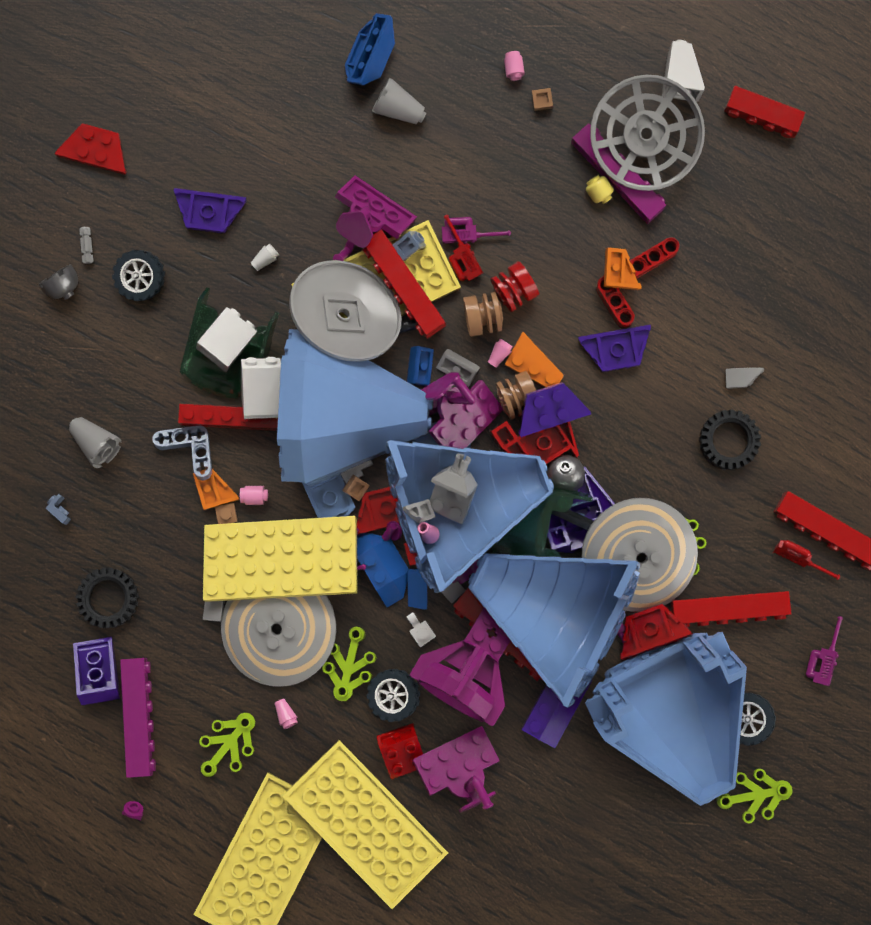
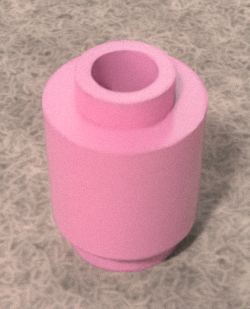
(514, 65)
(253, 495)

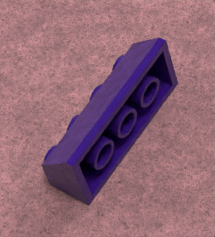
(549, 717)

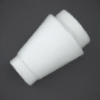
(264, 257)

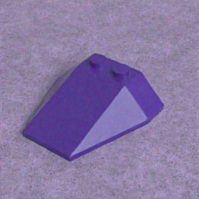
(569, 537)

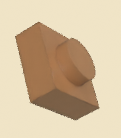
(542, 99)
(356, 487)
(226, 514)

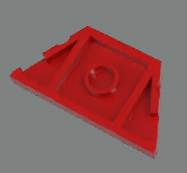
(95, 148)
(376, 510)
(651, 630)

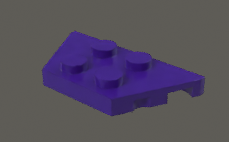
(208, 210)
(616, 348)
(550, 408)

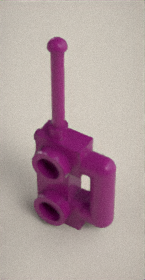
(468, 234)
(828, 661)

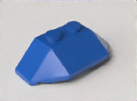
(370, 50)
(383, 567)

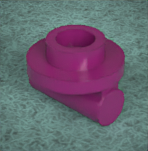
(393, 531)
(133, 810)

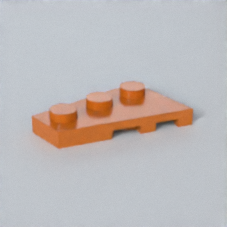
(530, 358)

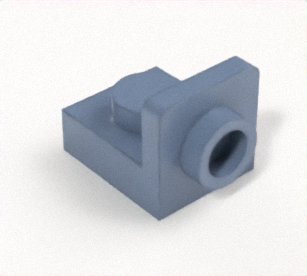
(409, 244)
(60, 513)

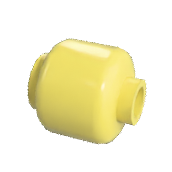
(599, 189)

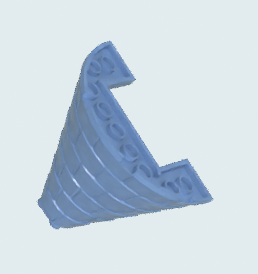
(505, 494)
(557, 611)

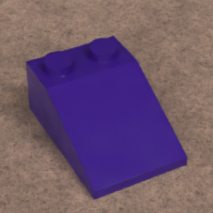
(96, 671)

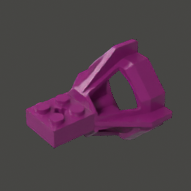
(476, 659)

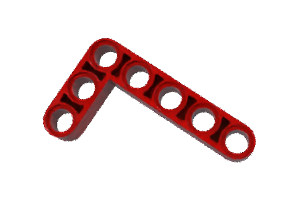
(647, 265)

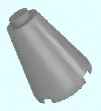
(398, 104)
(94, 441)

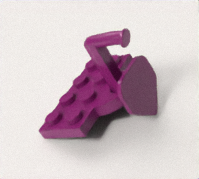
(368, 214)
(461, 410)
(459, 766)

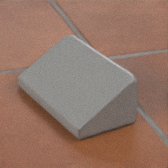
(453, 362)
(213, 610)

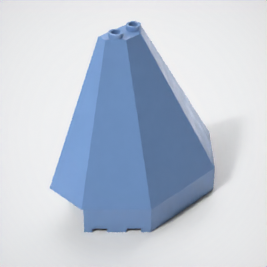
(340, 412)
(677, 713)

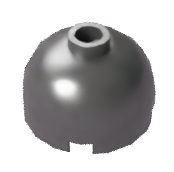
(60, 283)
(566, 473)

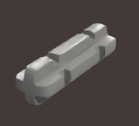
(86, 245)

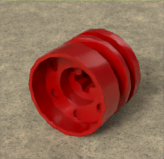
(515, 286)

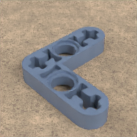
(195, 443)

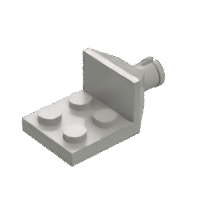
(454, 490)

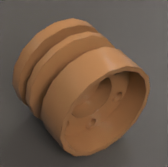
(482, 314)
(514, 395)

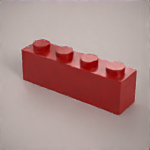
(764, 112)

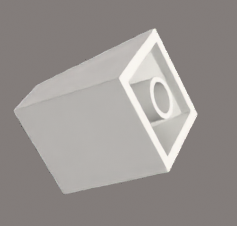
(683, 69)
(226, 338)
(260, 387)

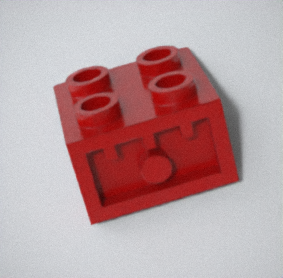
(399, 749)

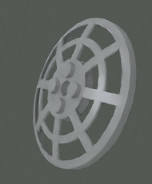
(659, 132)

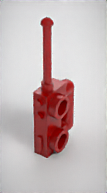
(466, 255)
(799, 556)

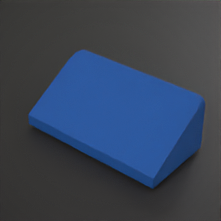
(420, 366)
(416, 590)

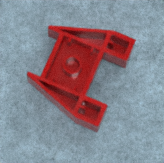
(545, 443)

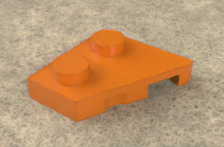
(619, 270)
(214, 491)

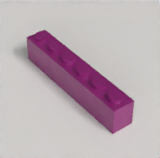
(644, 203)
(137, 717)

